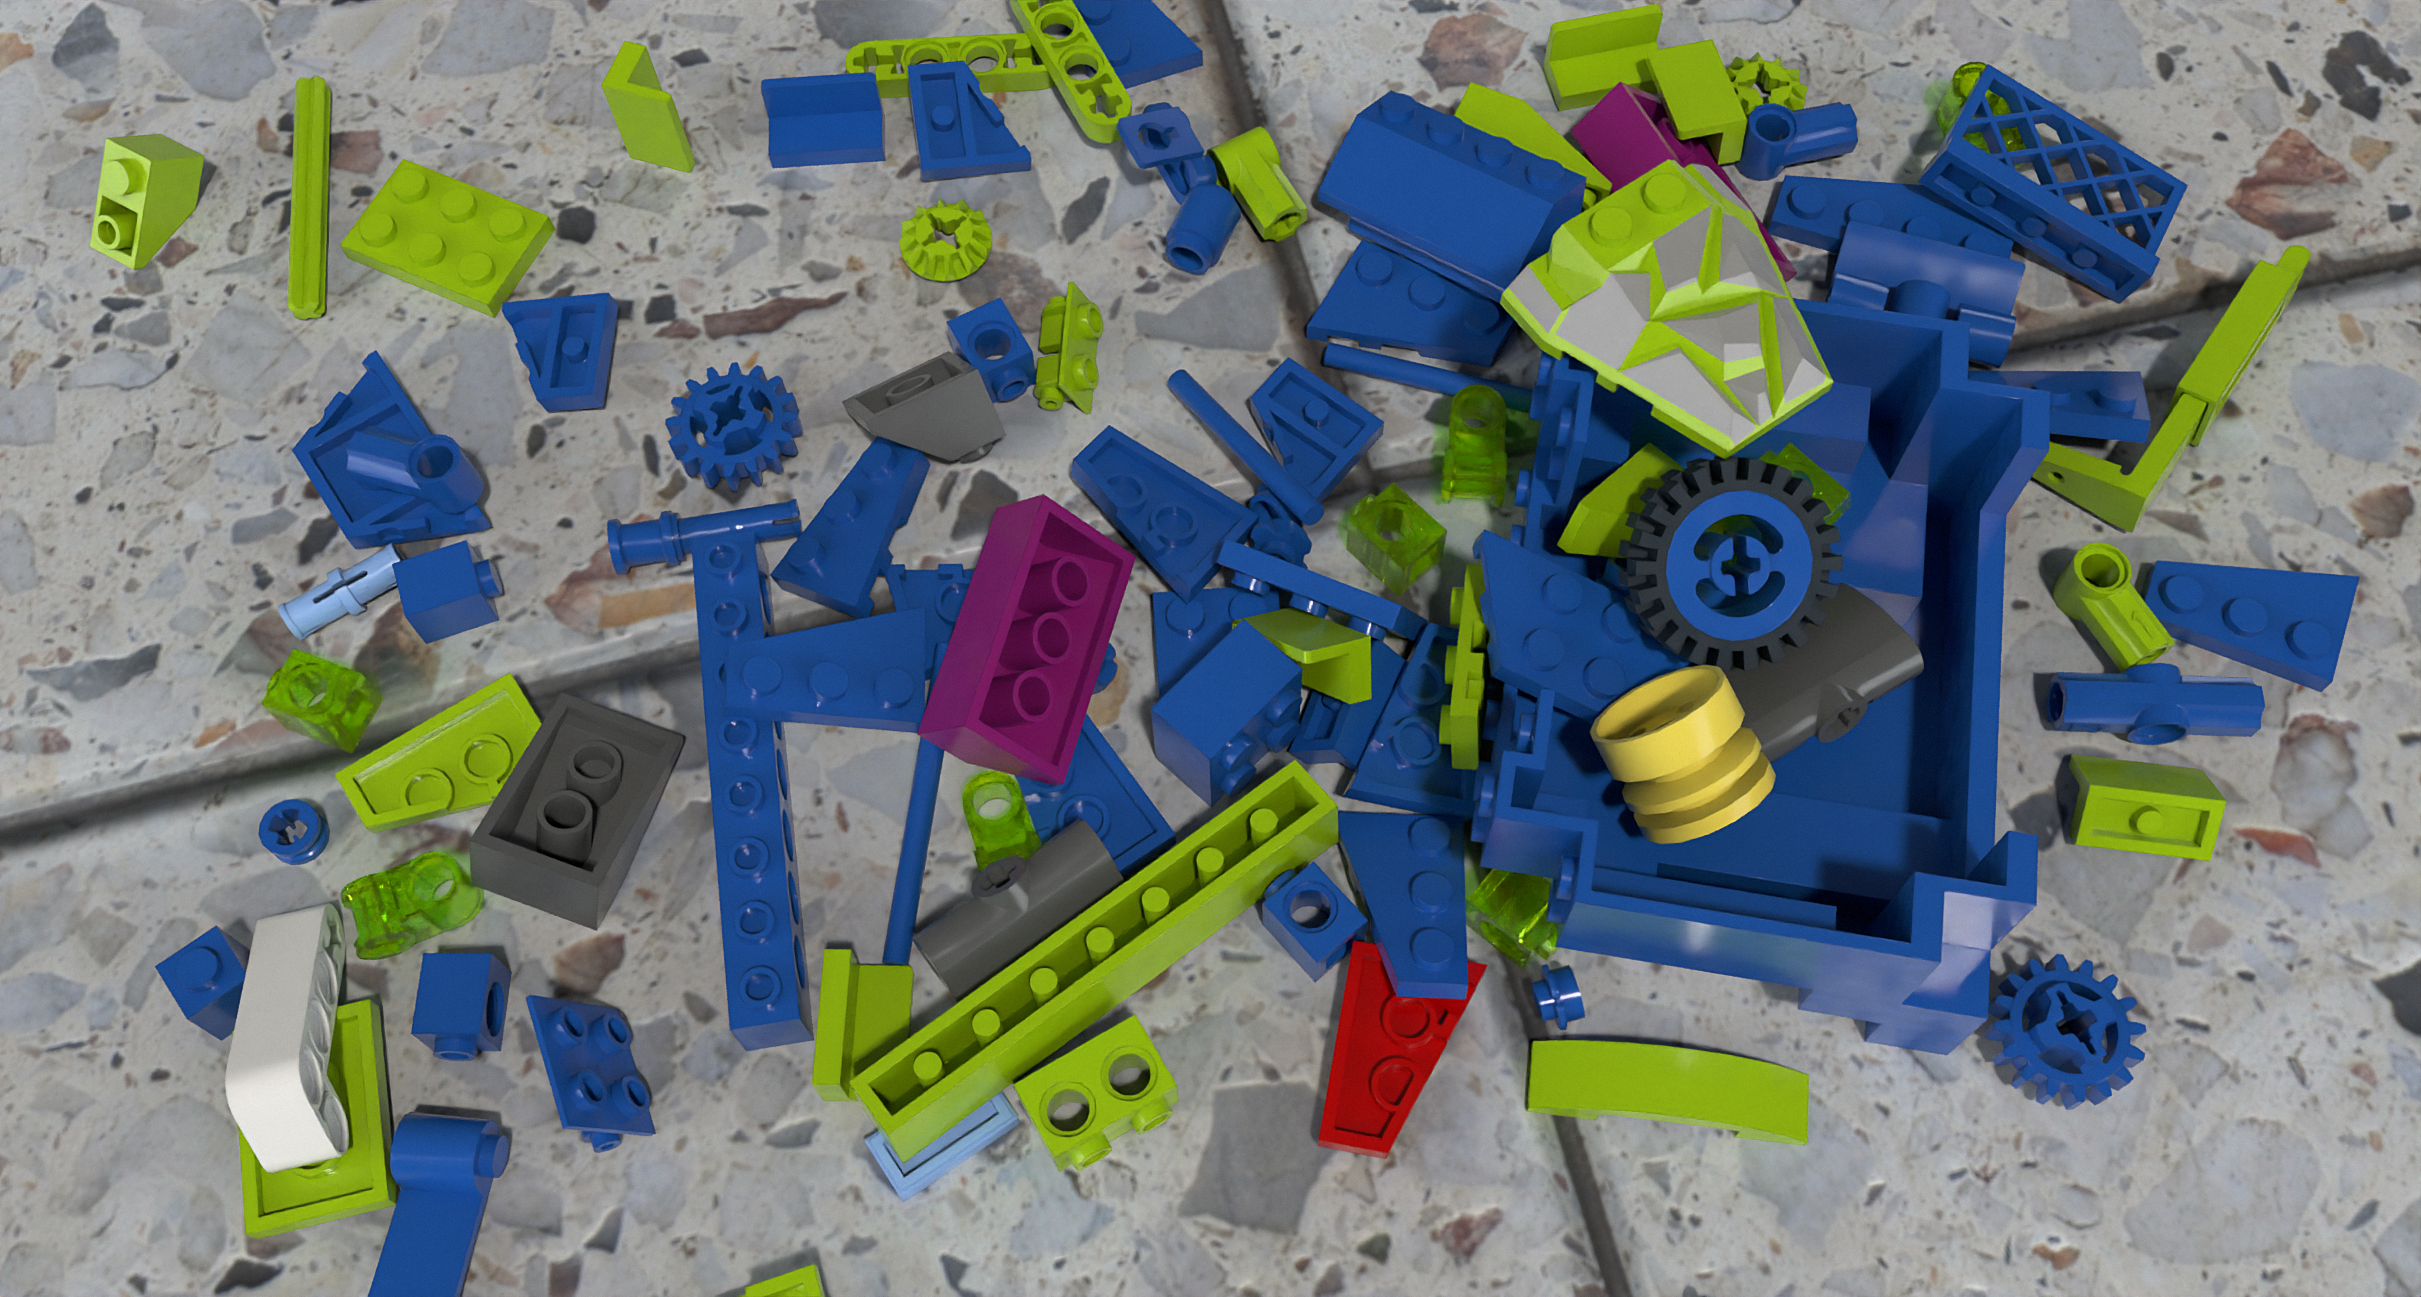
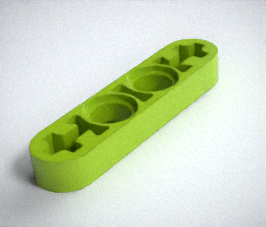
(1076, 49)
(1001, 78)

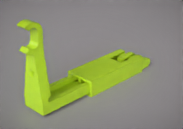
(2194, 407)

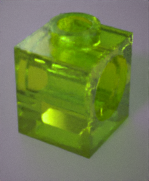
(1395, 562)
(338, 717)
(1511, 916)

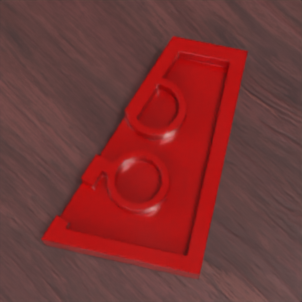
(1383, 1055)

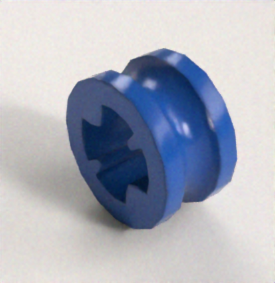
(284, 815)

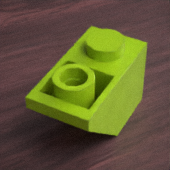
(143, 196)

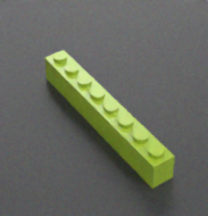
(1095, 961)

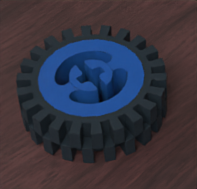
(1782, 572)

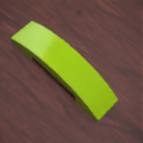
(1669, 1086)

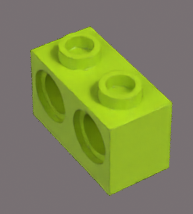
(1087, 1079)

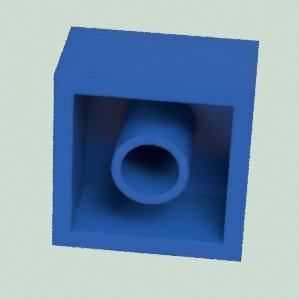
(1228, 714)

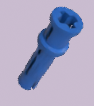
(671, 536)

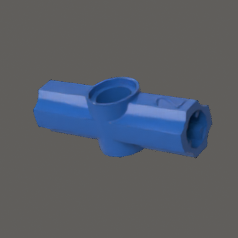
(2154, 704)

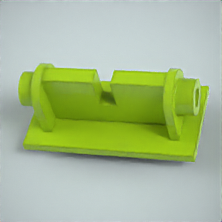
(1073, 330)

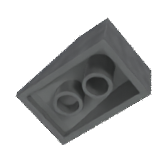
(573, 811)

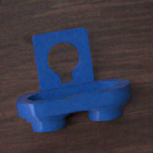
(1169, 147)

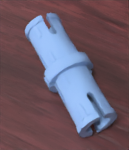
(341, 593)

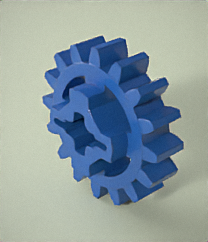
(734, 426)
(2071, 1061)

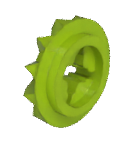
(1780, 82)
(939, 259)

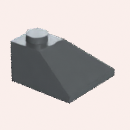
(933, 409)

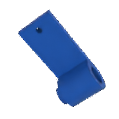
(444, 1184)

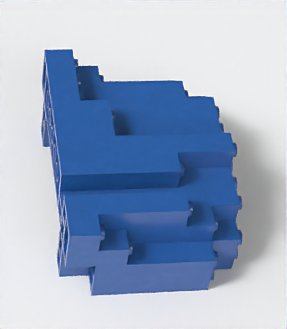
(1874, 850)

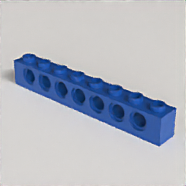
(750, 808)

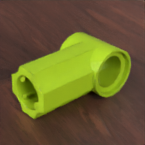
(1253, 173)
(2112, 610)

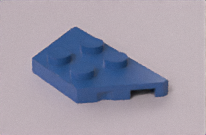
(364, 511)
(1562, 631)

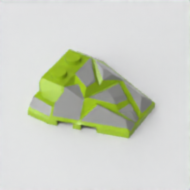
(1677, 305)

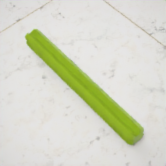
(309, 199)

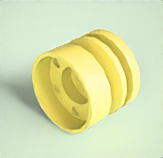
(1683, 754)

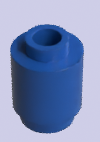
(1202, 228)

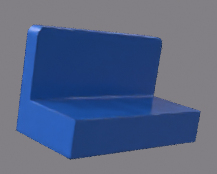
(824, 120)
(1339, 730)

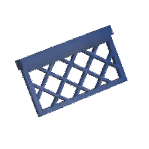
(2040, 214)

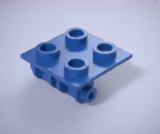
(591, 1070)

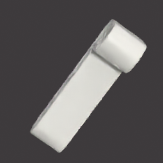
(285, 1038)

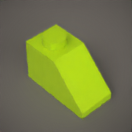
(1602, 514)

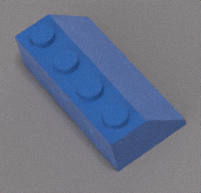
(1450, 188)

